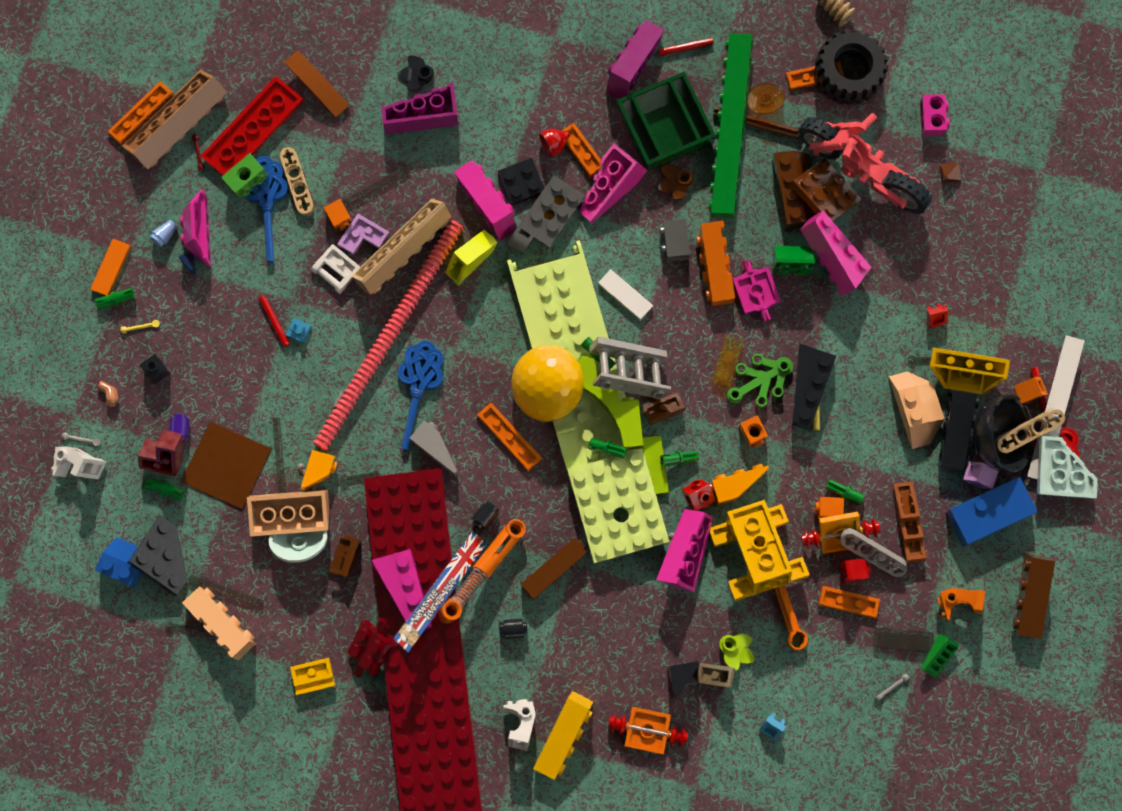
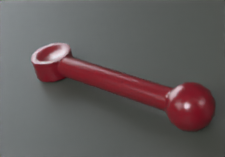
(195, 138)

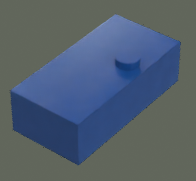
(991, 511)

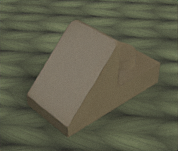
(715, 675)

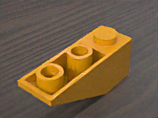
(733, 486)

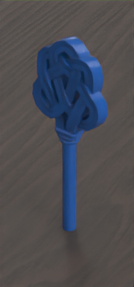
(271, 190)
(416, 394)

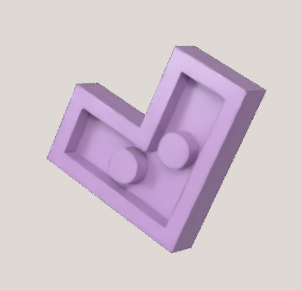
(361, 230)

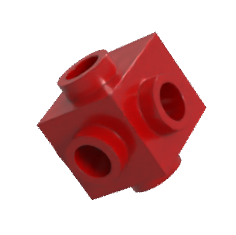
(699, 494)

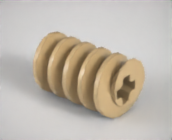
(838, 10)

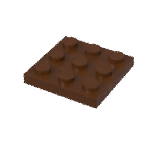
(825, 190)

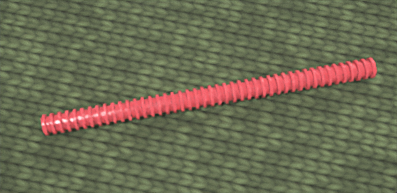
(389, 334)

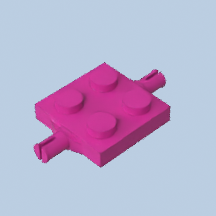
(756, 290)

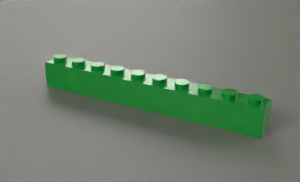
(732, 126)

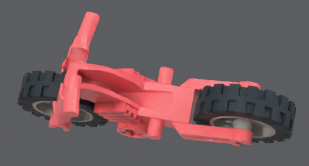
(833, 139)

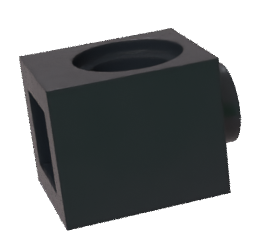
(154, 369)

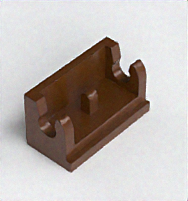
(345, 556)

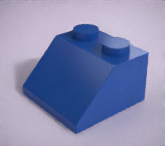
(114, 562)

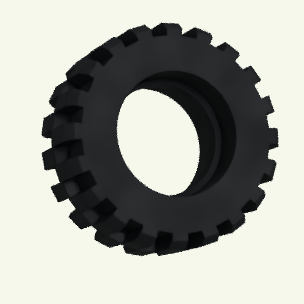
(855, 45)

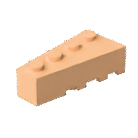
(219, 623)

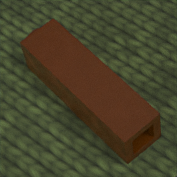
(554, 568)

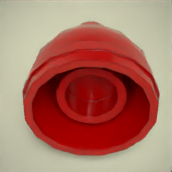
(553, 141)

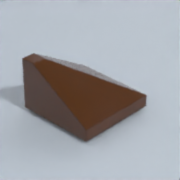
(950, 172)

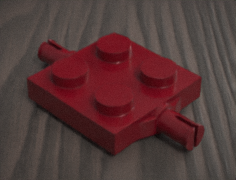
(369, 647)

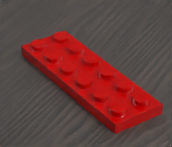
(253, 126)

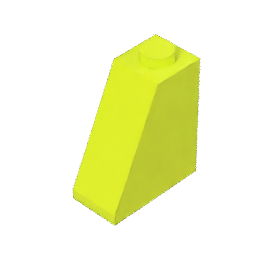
(470, 256)

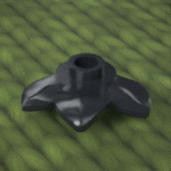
(414, 73)

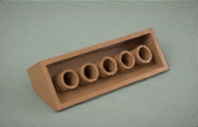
(175, 119)

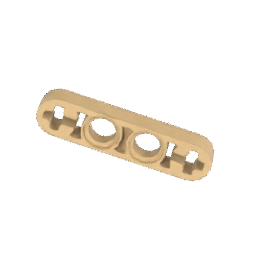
(297, 181)
(1028, 427)

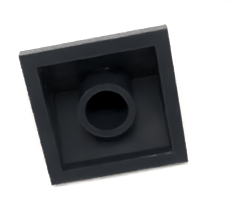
(680, 675)

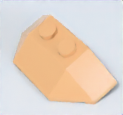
(917, 407)

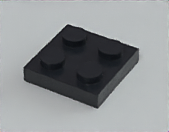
(521, 181)

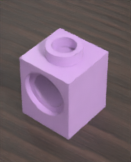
(980, 475)

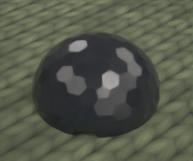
(995, 419)

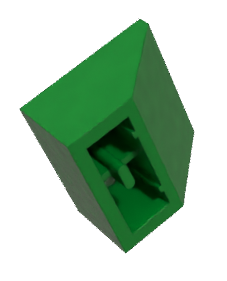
(792, 260)

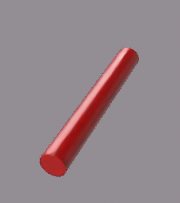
(685, 47)
(273, 320)

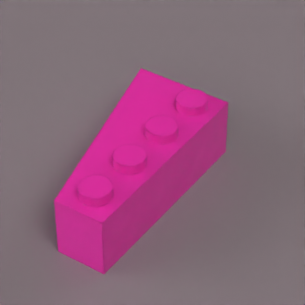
(486, 199)
(686, 551)
(402, 581)

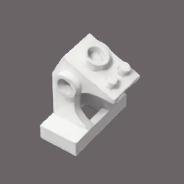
(68, 456)
(520, 738)

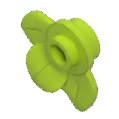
(738, 652)

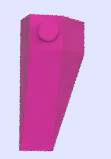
(615, 179)

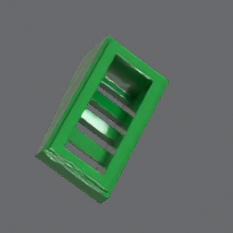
(942, 649)

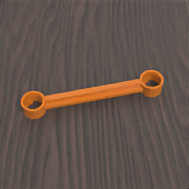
(788, 614)

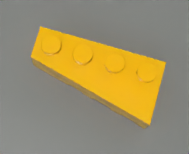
(563, 735)

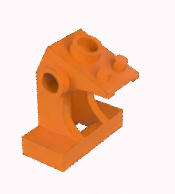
(974, 599)

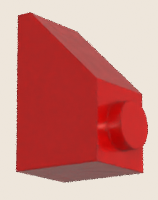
(854, 571)

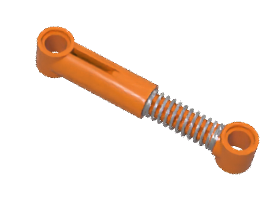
(483, 569)

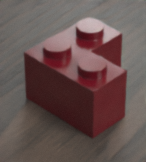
(162, 455)

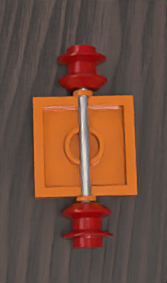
(647, 730)

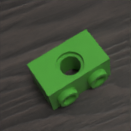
(235, 176)

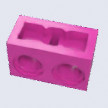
(930, 115)

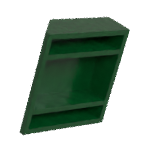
(666, 121)

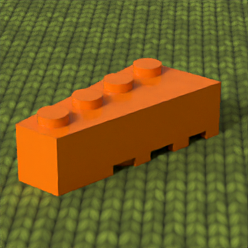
(716, 264)

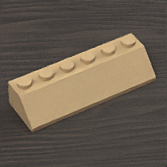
(401, 246)

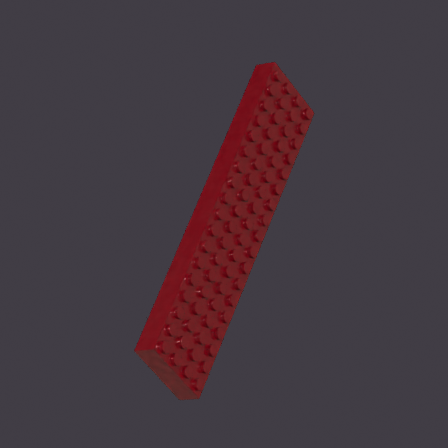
(430, 681)

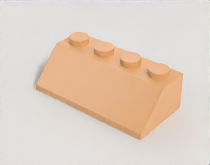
(288, 512)

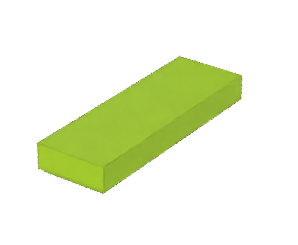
(652, 451)

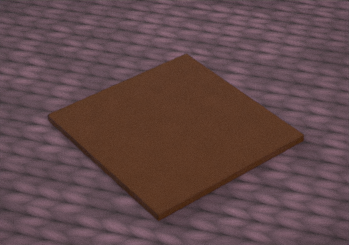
(226, 465)

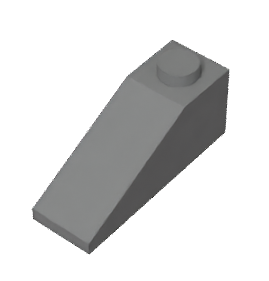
(430, 441)

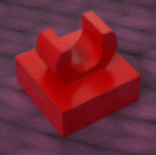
(937, 316)

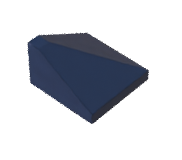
(189, 263)

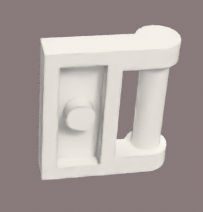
(340, 264)

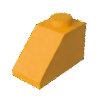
(318, 469)

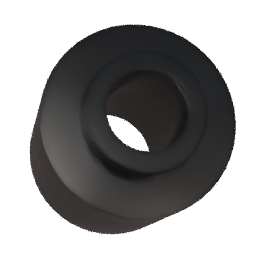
(485, 516)
(513, 628)

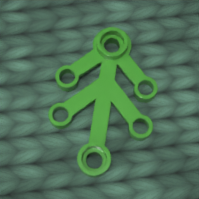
(762, 378)

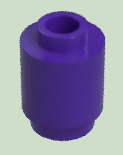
(180, 424)

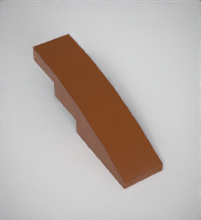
(316, 83)
(909, 522)

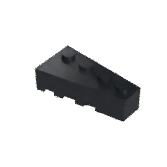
(811, 379)

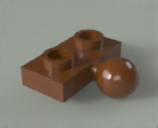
(663, 408)

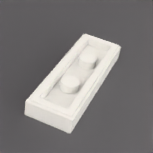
(625, 294)

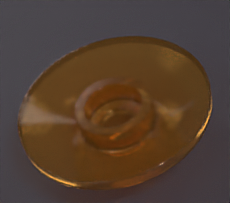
(767, 93)

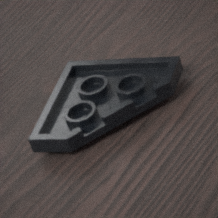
(161, 557)

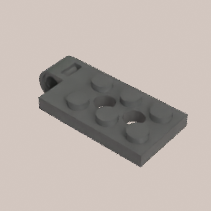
(536, 226)

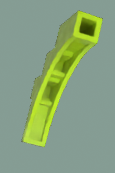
(624, 413)

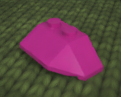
(196, 228)

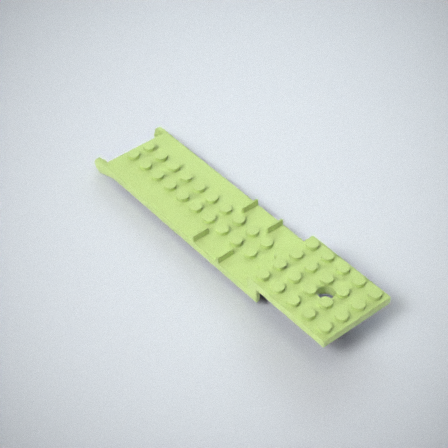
(563, 312)

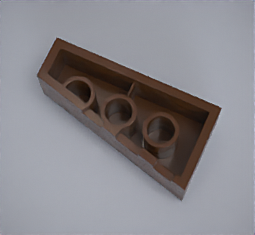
(1033, 595)

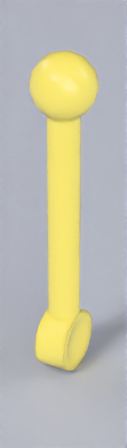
(155, 323)

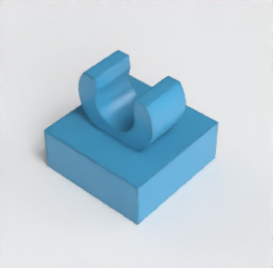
(298, 330)
(772, 727)

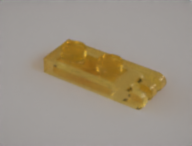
(727, 362)

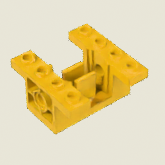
(766, 564)

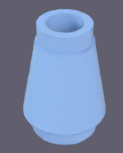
(163, 233)

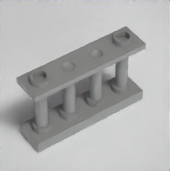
(630, 352)

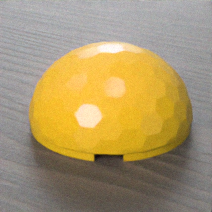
(547, 383)

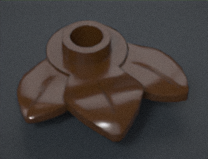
(672, 181)

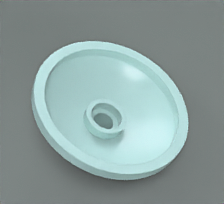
(289, 548)

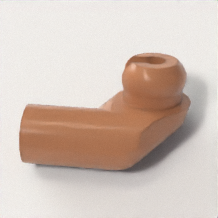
(111, 393)

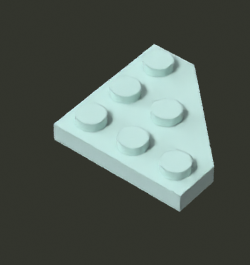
(1063, 471)

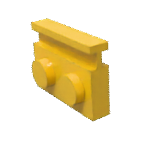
(312, 676)

